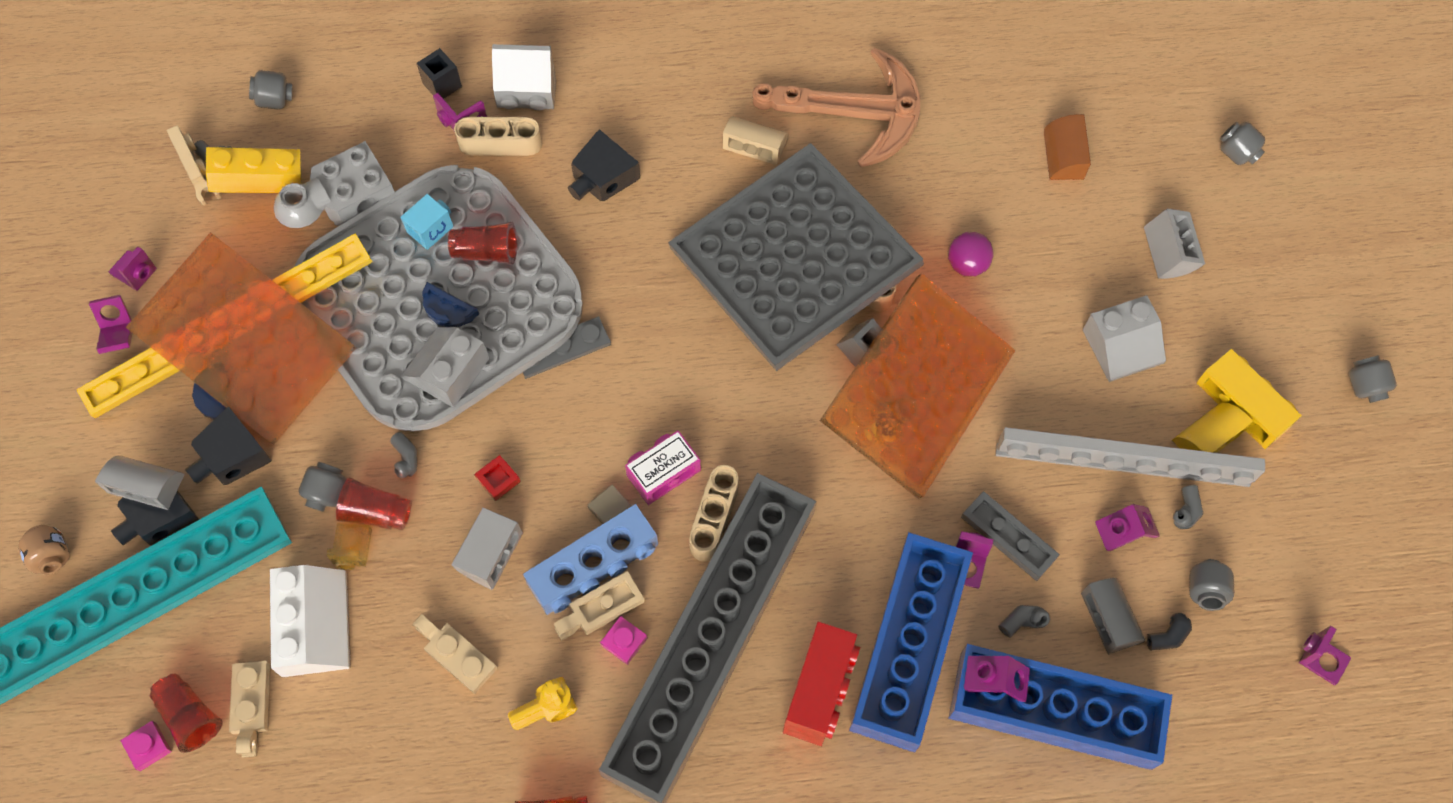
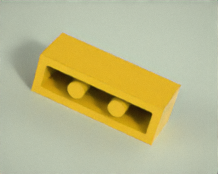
(251, 169)
(1236, 383)

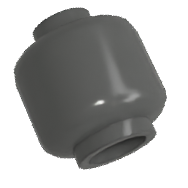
(270, 89)
(1242, 143)
(1372, 378)
(321, 486)
(1211, 585)

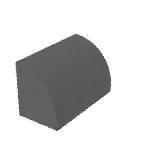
(1112, 615)

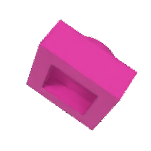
(623, 640)
(145, 746)

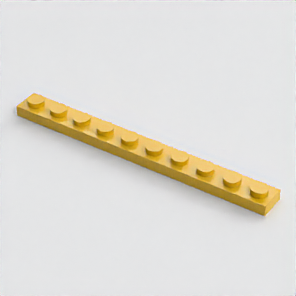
(151, 368)

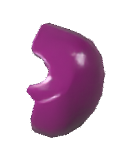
(970, 254)

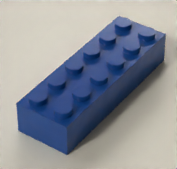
(911, 643)
(1071, 711)

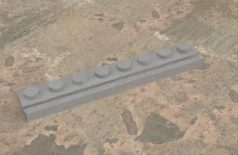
(1129, 457)

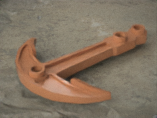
(866, 106)

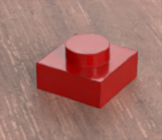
(497, 478)

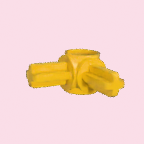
(551, 701)

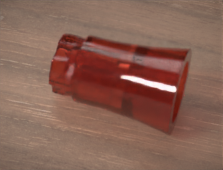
(484, 243)
(372, 506)
(184, 713)

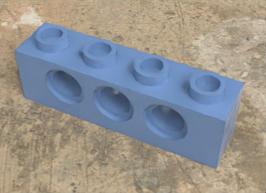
(571, 560)

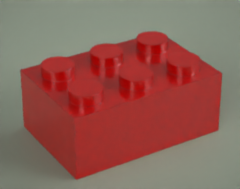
(822, 684)

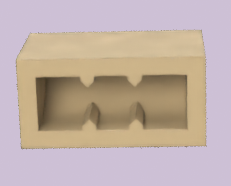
(754, 140)

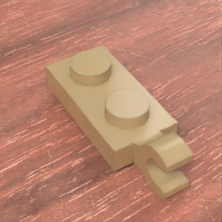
(195, 168)
(600, 606)
(456, 654)
(249, 704)

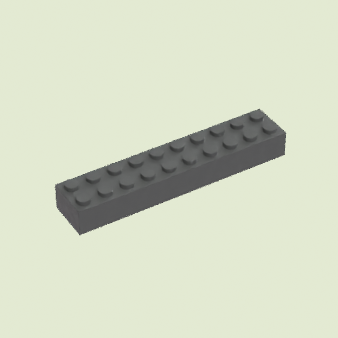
(708, 641)

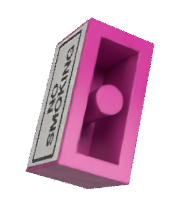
(662, 467)

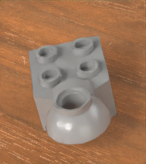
(338, 185)

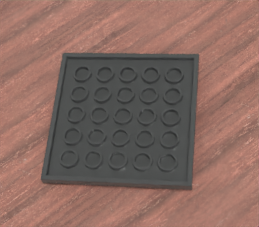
(795, 255)

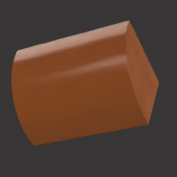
(1067, 148)

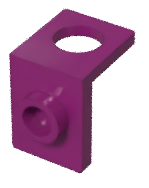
(449, 117)
(133, 268)
(113, 331)
(1126, 526)
(980, 547)
(1315, 647)
(996, 675)

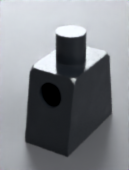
(602, 169)
(226, 450)
(152, 522)

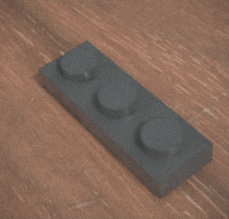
(586, 339)
(1010, 536)

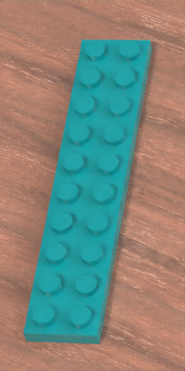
(137, 591)

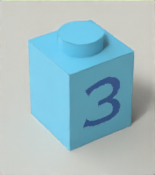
(427, 221)

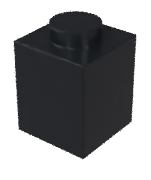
(439, 74)

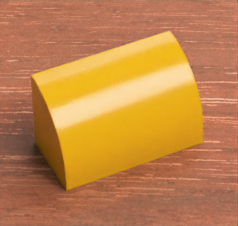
(1214, 429)

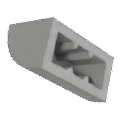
(1174, 244)
(139, 481)
(487, 548)

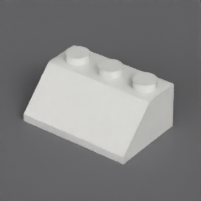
(308, 620)

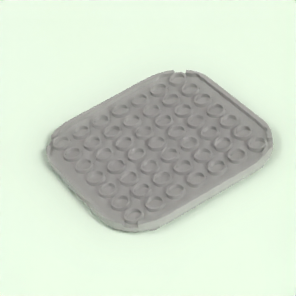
(380, 308)

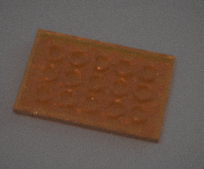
(241, 338)
(918, 386)

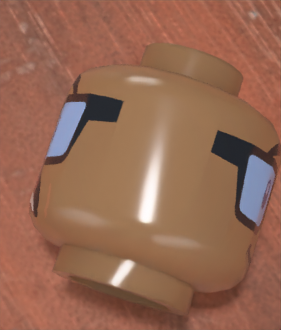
(42, 548)

